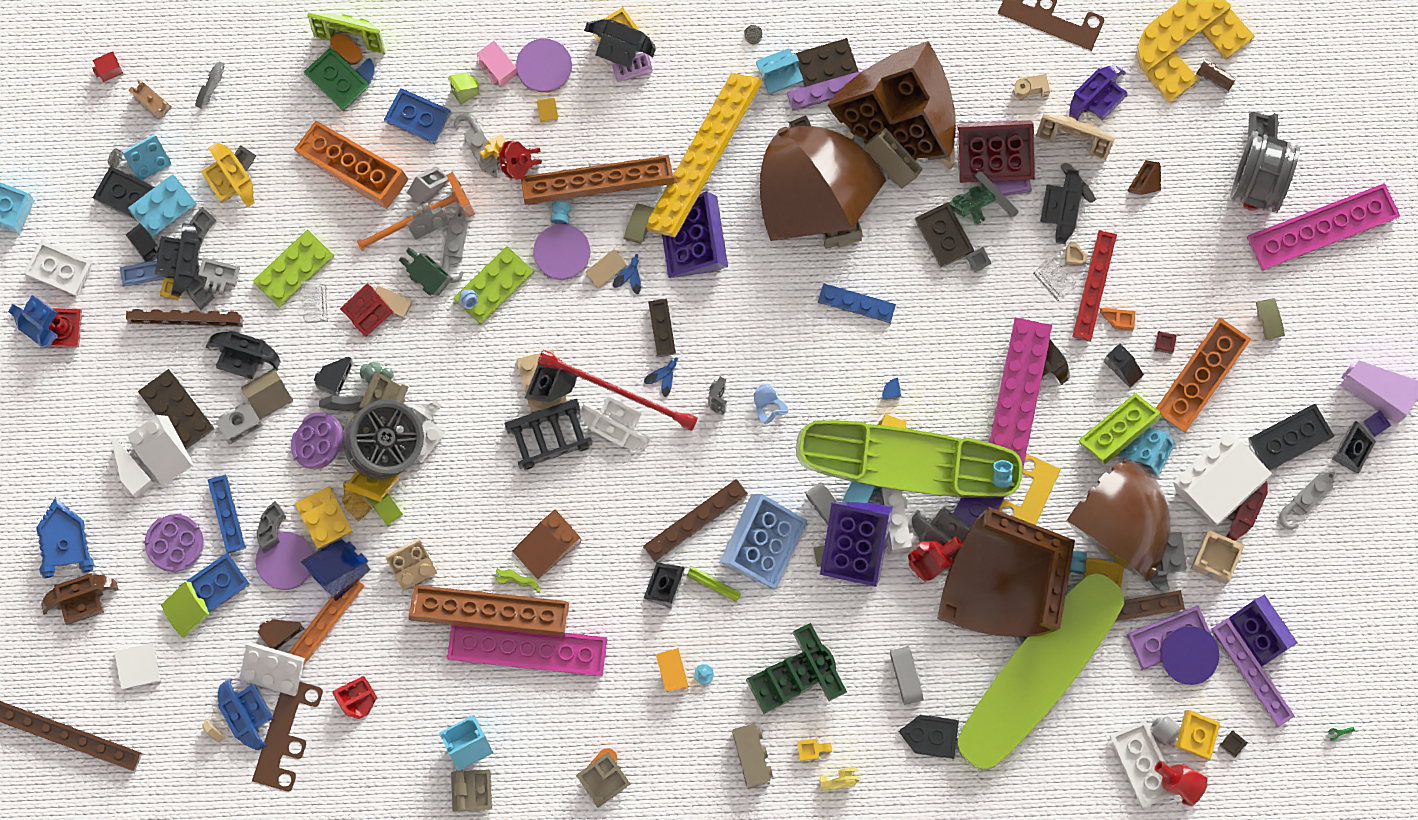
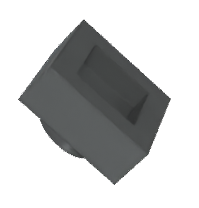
(245, 157)
(978, 259)

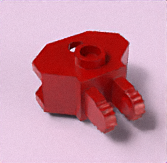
(517, 159)

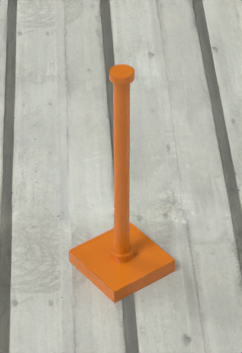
(457, 196)

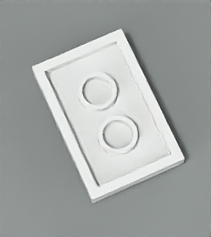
(58, 268)
(271, 669)

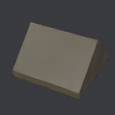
(267, 394)

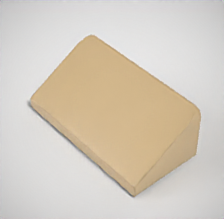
(605, 268)

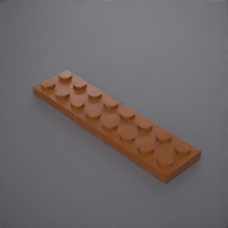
(597, 180)
(489, 610)

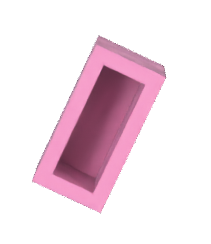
(496, 64)

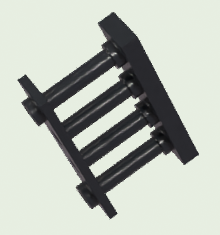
(534, 421)

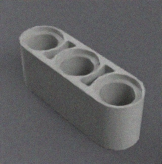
(821, 500)
(906, 675)

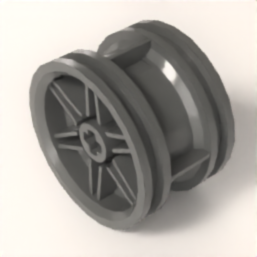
(1265, 172)
(370, 463)

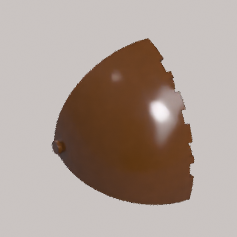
(906, 97)
(1126, 518)

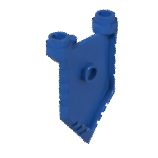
(62, 540)

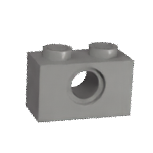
(233, 433)

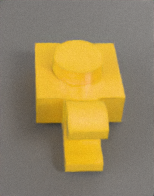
(492, 147)
(810, 749)

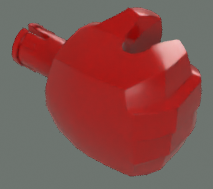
(932, 558)
(1183, 782)

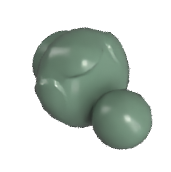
(368, 370)

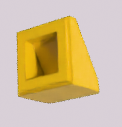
(547, 109)

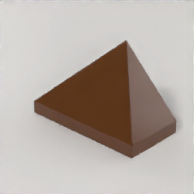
(1147, 179)

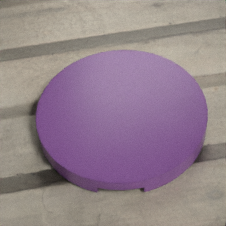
(544, 65)
(561, 251)
(317, 441)
(174, 543)
(282, 563)

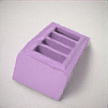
(634, 73)

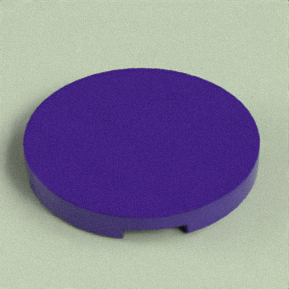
(1190, 655)

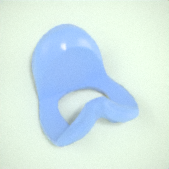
(764, 395)

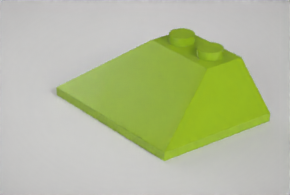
(324, 26)

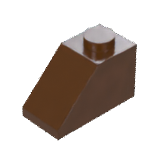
(278, 632)

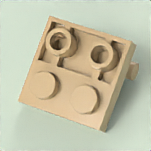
(411, 564)

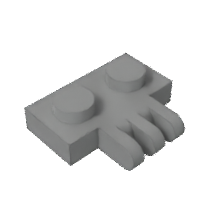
(426, 221)
(218, 274)

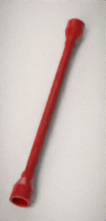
(686, 420)

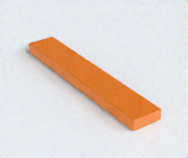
(323, 623)

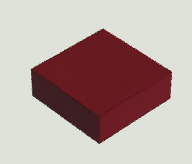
(1165, 342)

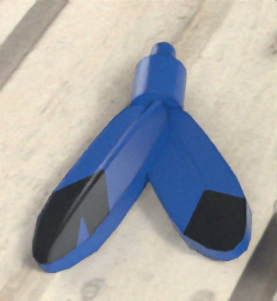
(629, 272)
(664, 373)

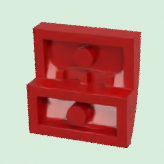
(366, 309)

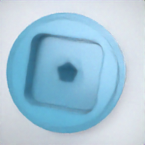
(704, 674)

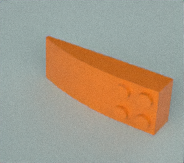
(352, 164)
(1202, 374)

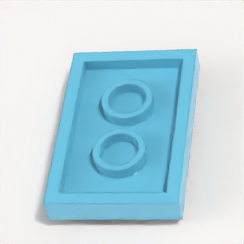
(162, 205)

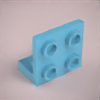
(1150, 449)

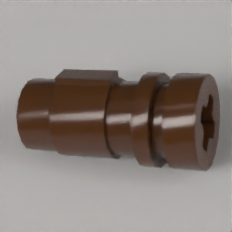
(1216, 75)

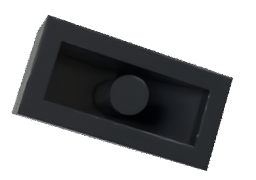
(143, 243)
(1124, 365)
(333, 376)

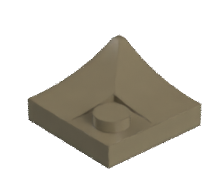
(603, 780)

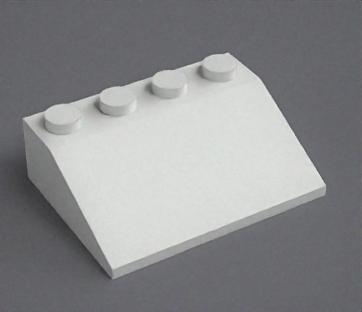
(1221, 478)

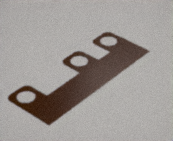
(1044, 20)
(278, 738)

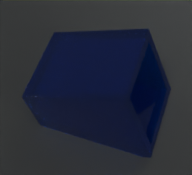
(337, 567)

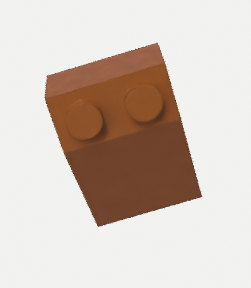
(547, 544)

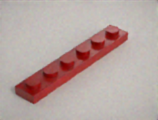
(1094, 285)

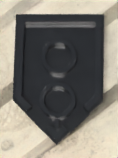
(931, 736)

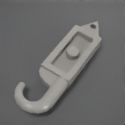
(476, 141)
(455, 243)
(1307, 498)

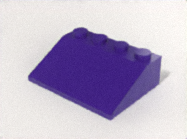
(700, 241)
(856, 542)

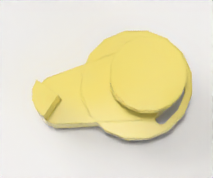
(845, 780)

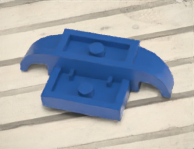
(35, 321)
(244, 713)

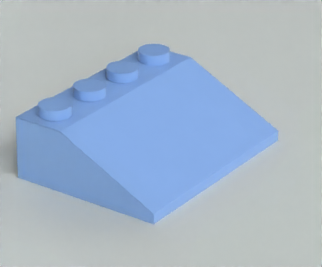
(763, 540)

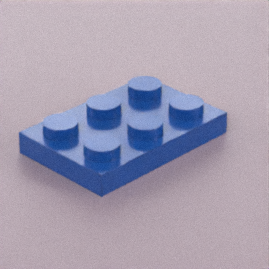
(417, 115)
(218, 582)

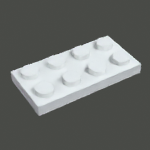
(1138, 756)

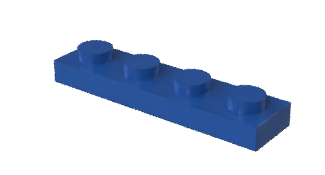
(857, 303)
(226, 514)

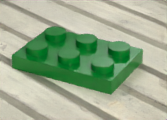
(336, 79)

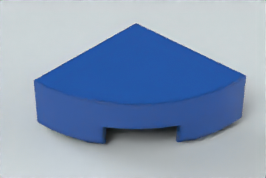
(366, 70)
(891, 390)

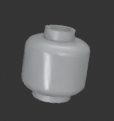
(1165, 730)

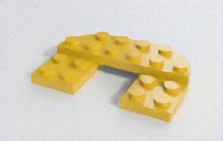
(1178, 26)

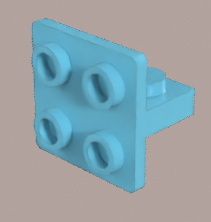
(779, 70)
(146, 157)

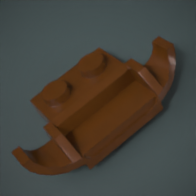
(79, 597)

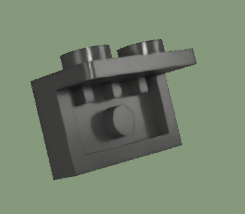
(1263, 124)
(717, 390)

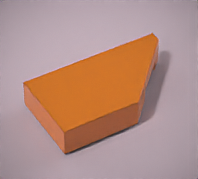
(1119, 318)

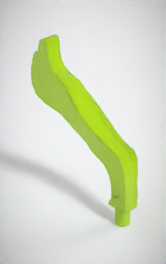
(511, 576)

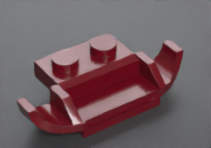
(1245, 515)

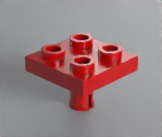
(67, 327)

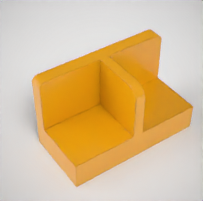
(672, 670)

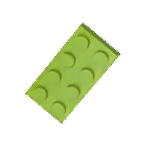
(295, 264)
(496, 283)
(1120, 428)

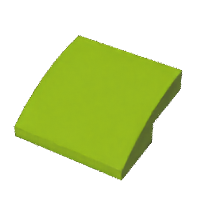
(184, 609)

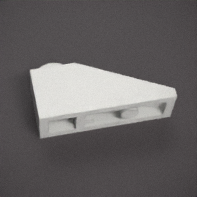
(130, 473)

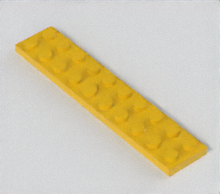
(703, 154)

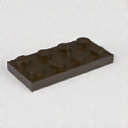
(170, 399)

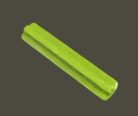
(713, 584)

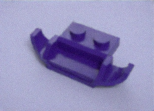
(1098, 93)

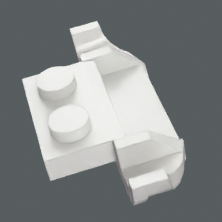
(615, 422)
(432, 433)

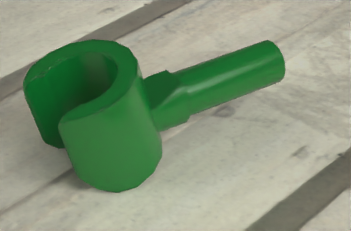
(1340, 732)

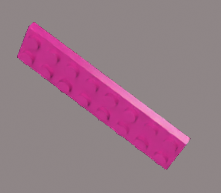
(1323, 226)
(1020, 385)
(566, 654)

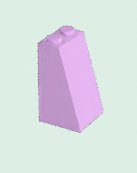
(1381, 389)

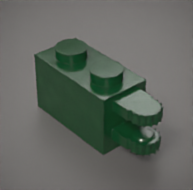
(426, 272)

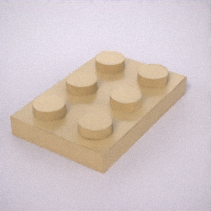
(527, 367)

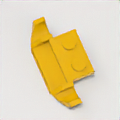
(228, 176)

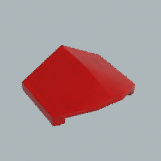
(355, 698)

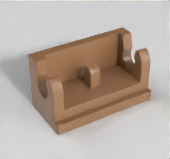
(150, 100)

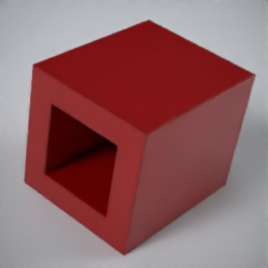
(107, 67)

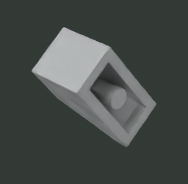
(427, 185)

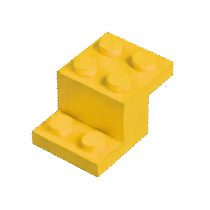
(323, 517)

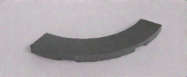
(202, 222)

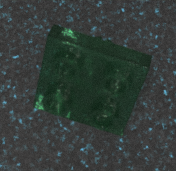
(972, 203)

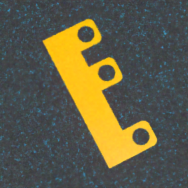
(1038, 493)

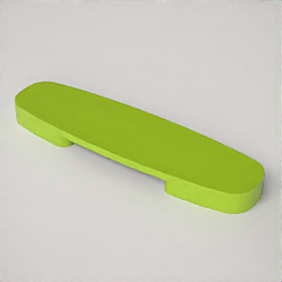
(905, 459)
(1040, 674)

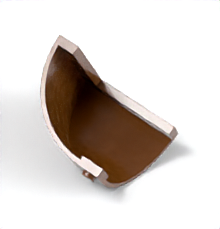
(815, 182)
(1007, 578)

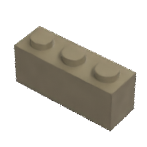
(893, 158)
(752, 755)

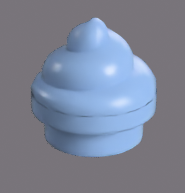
(468, 299)

